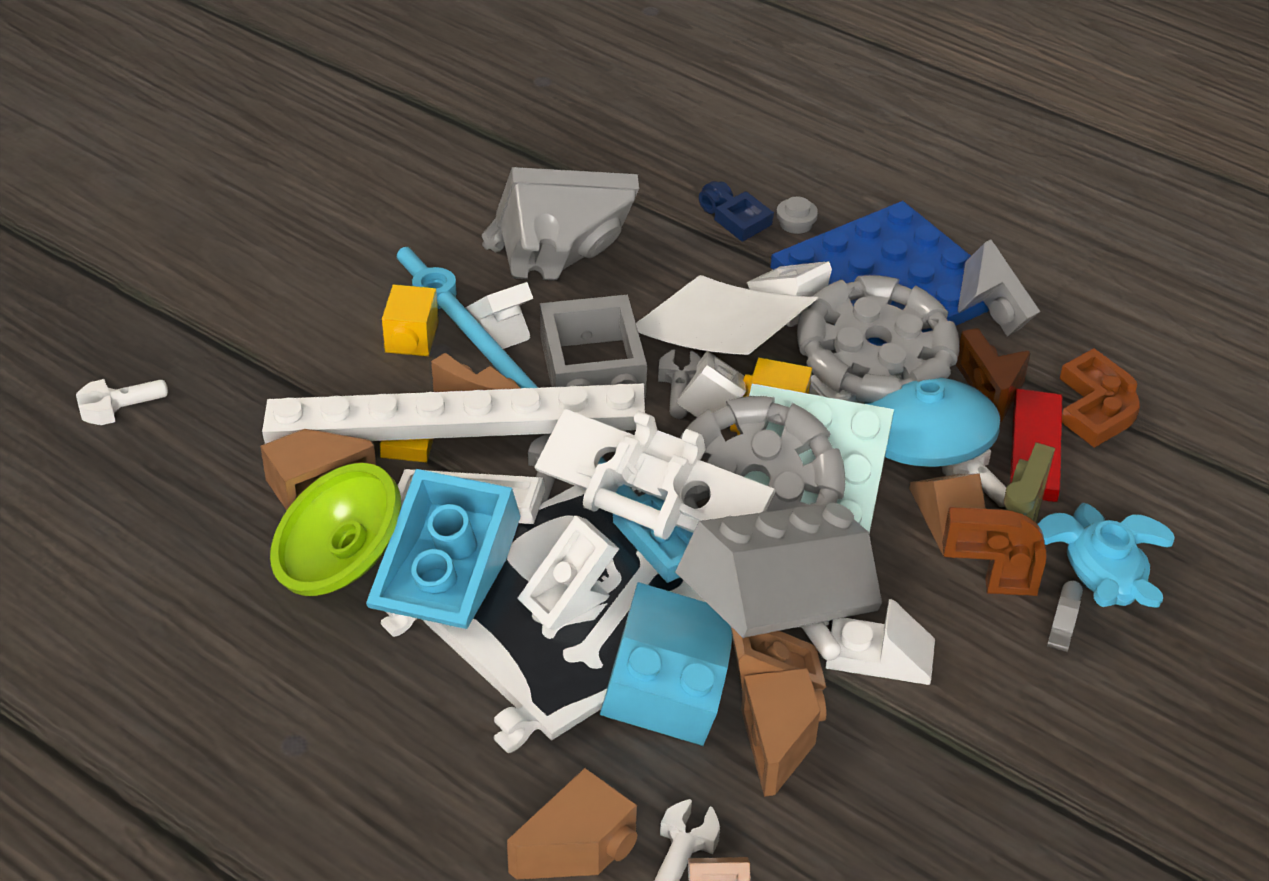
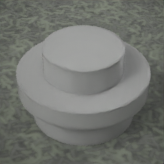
(796, 215)

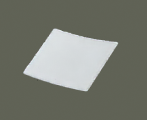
(721, 317)

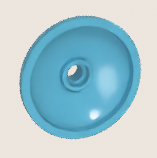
(939, 423)

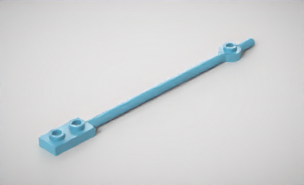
(660, 553)

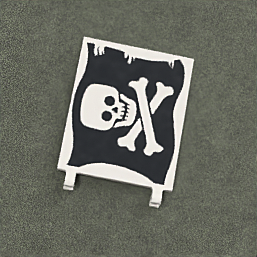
(545, 672)

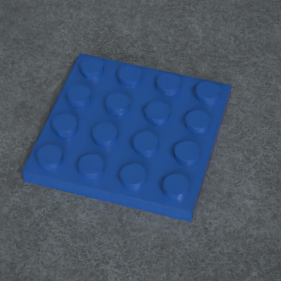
(894, 245)

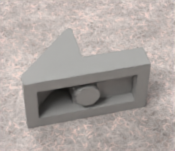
(991, 280)

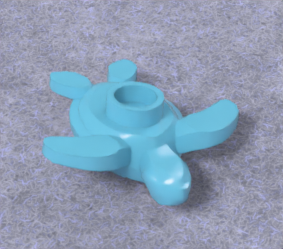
(1107, 553)

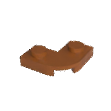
(1107, 401)
(1007, 539)

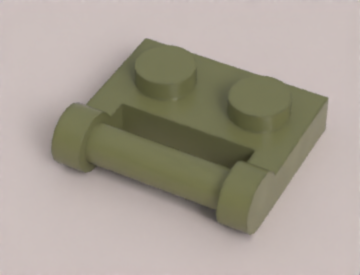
(1029, 482)

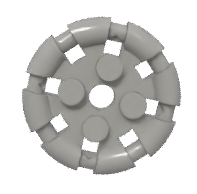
(870, 368)
(768, 453)

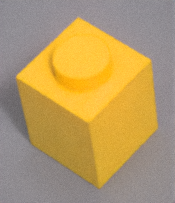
(410, 320)

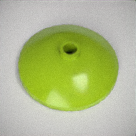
(335, 529)

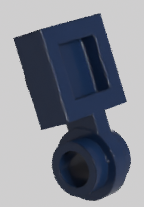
(739, 214)

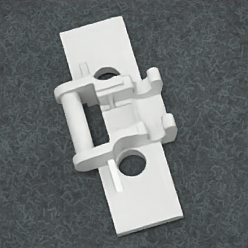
(651, 464)

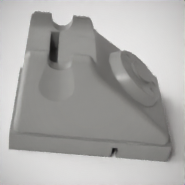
(561, 217)

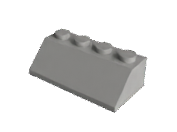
(782, 568)

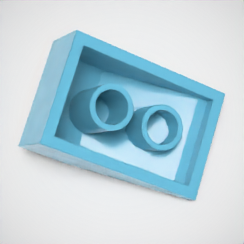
(445, 549)
(669, 665)

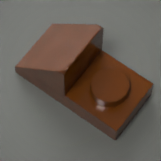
(989, 373)

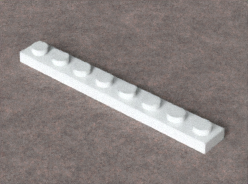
(453, 412)

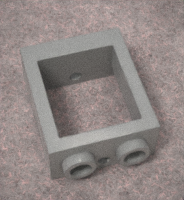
(587, 323)

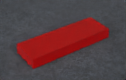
(1039, 420)

